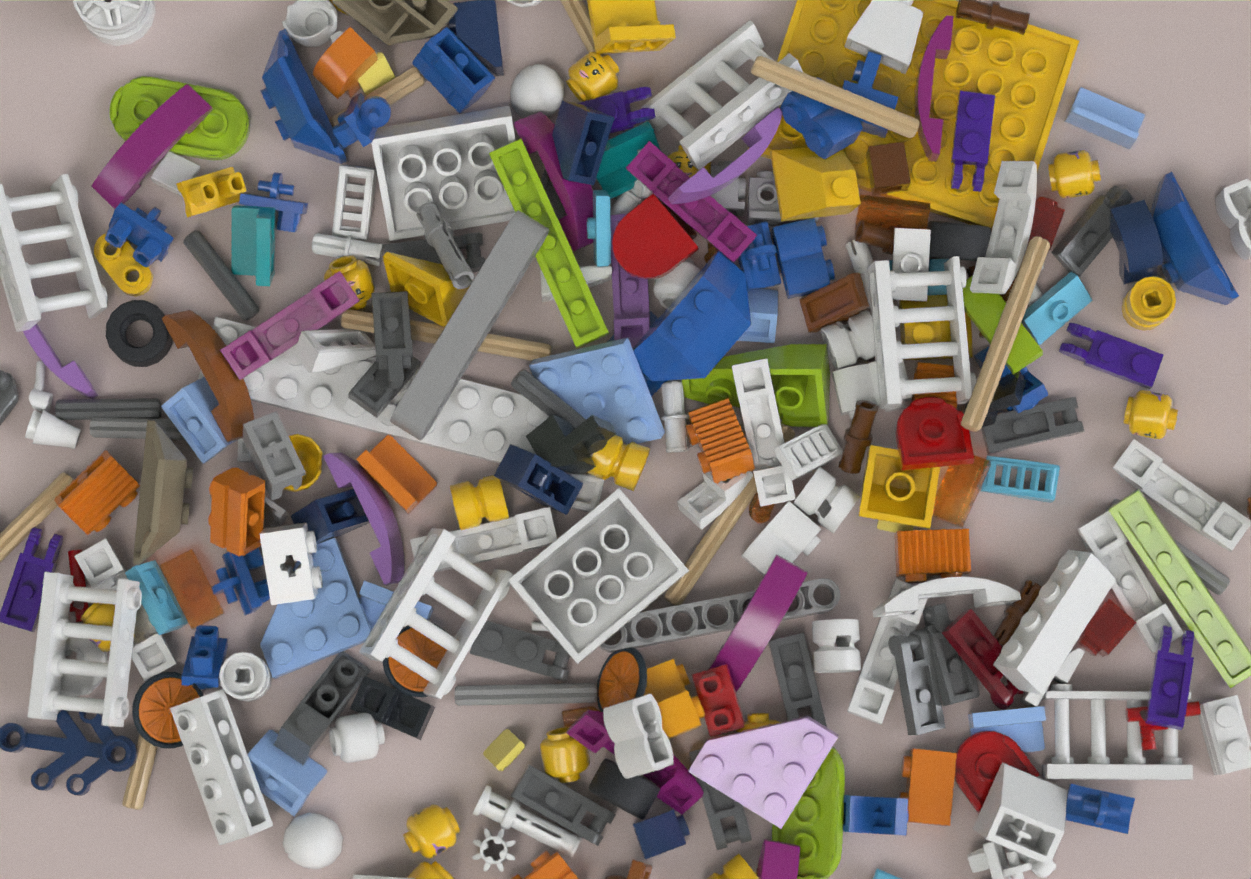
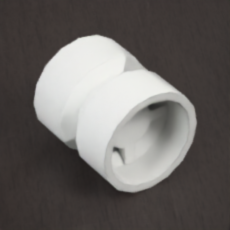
(850, 341)
(826, 500)
(831, 658)
(245, 677)

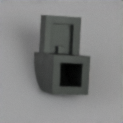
(570, 447)

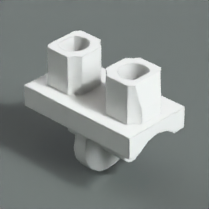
(993, 857)

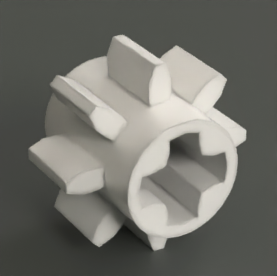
(490, 859)

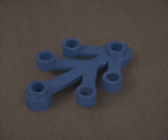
(75, 749)

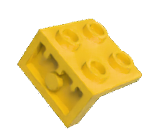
(627, 26)

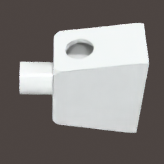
(887, 30)

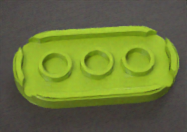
(214, 139)
(818, 821)

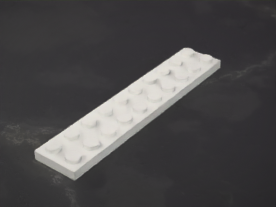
(473, 422)

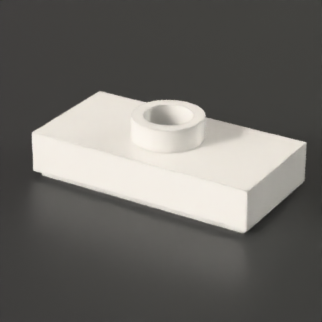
(911, 256)

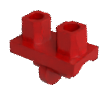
(718, 700)

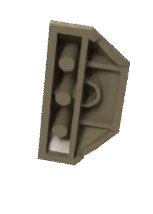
(399, 19)
(161, 493)

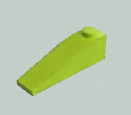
(798, 378)

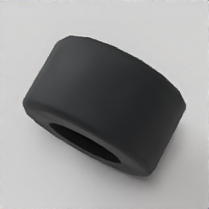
(958, 239)
(119, 323)
(631, 794)

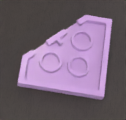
(766, 765)

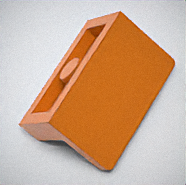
(397, 473)

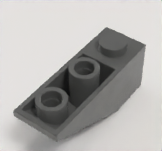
(321, 708)

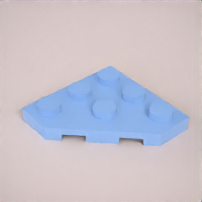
(606, 384)
(320, 626)

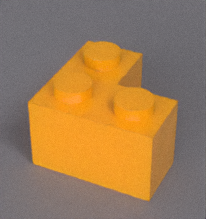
(677, 708)

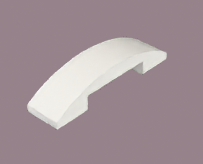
(1011, 228)
(762, 430)
(1181, 497)
(500, 538)
(1131, 588)
(984, 591)
(149, 648)
(879, 669)

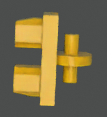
(211, 191)

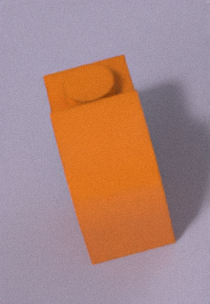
(344, 64)

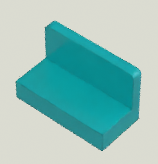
(619, 154)
(253, 242)

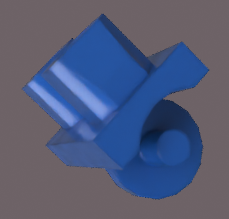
(362, 120)
(289, 211)
(141, 230)
(759, 260)
(250, 594)
(205, 658)
(1099, 808)

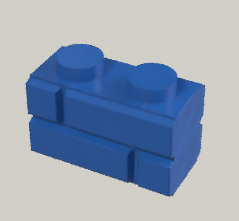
(453, 70)

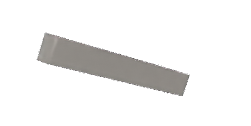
(469, 325)
(701, 626)

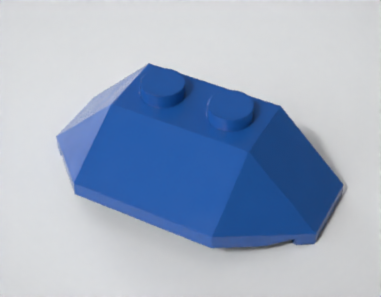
(297, 103)
(1185, 247)
(697, 324)

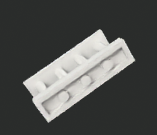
(726, 121)
(18, 274)
(891, 352)
(402, 612)
(52, 634)
(1098, 764)

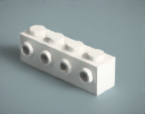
(1055, 621)
(221, 767)

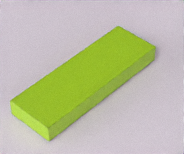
(985, 312)

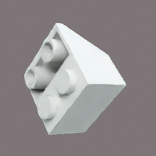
(1024, 814)

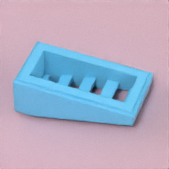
(1032, 493)

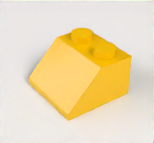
(897, 493)

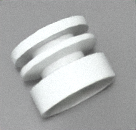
(116, 21)

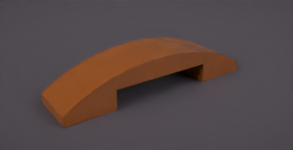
(205, 344)

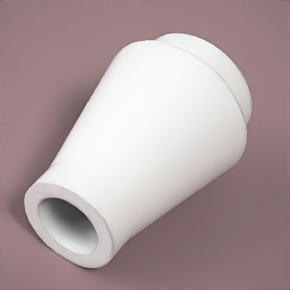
(51, 431)

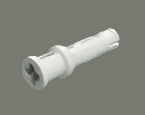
(511, 815)

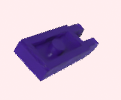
(619, 107)
(972, 136)
(1114, 356)
(25, 589)
(1170, 682)

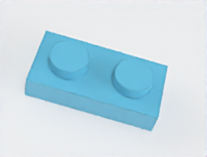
(157, 597)

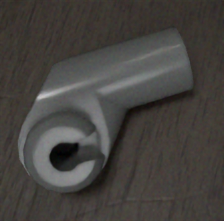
(8, 395)

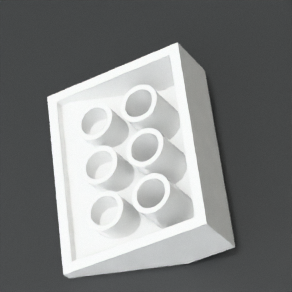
(443, 165)
(598, 576)

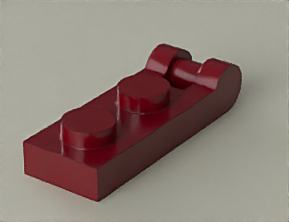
(980, 651)

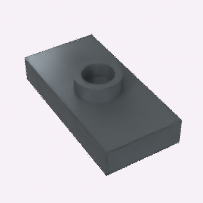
(373, 389)

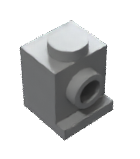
(729, 195)
(759, 209)

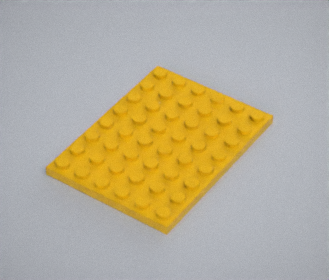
(1020, 70)

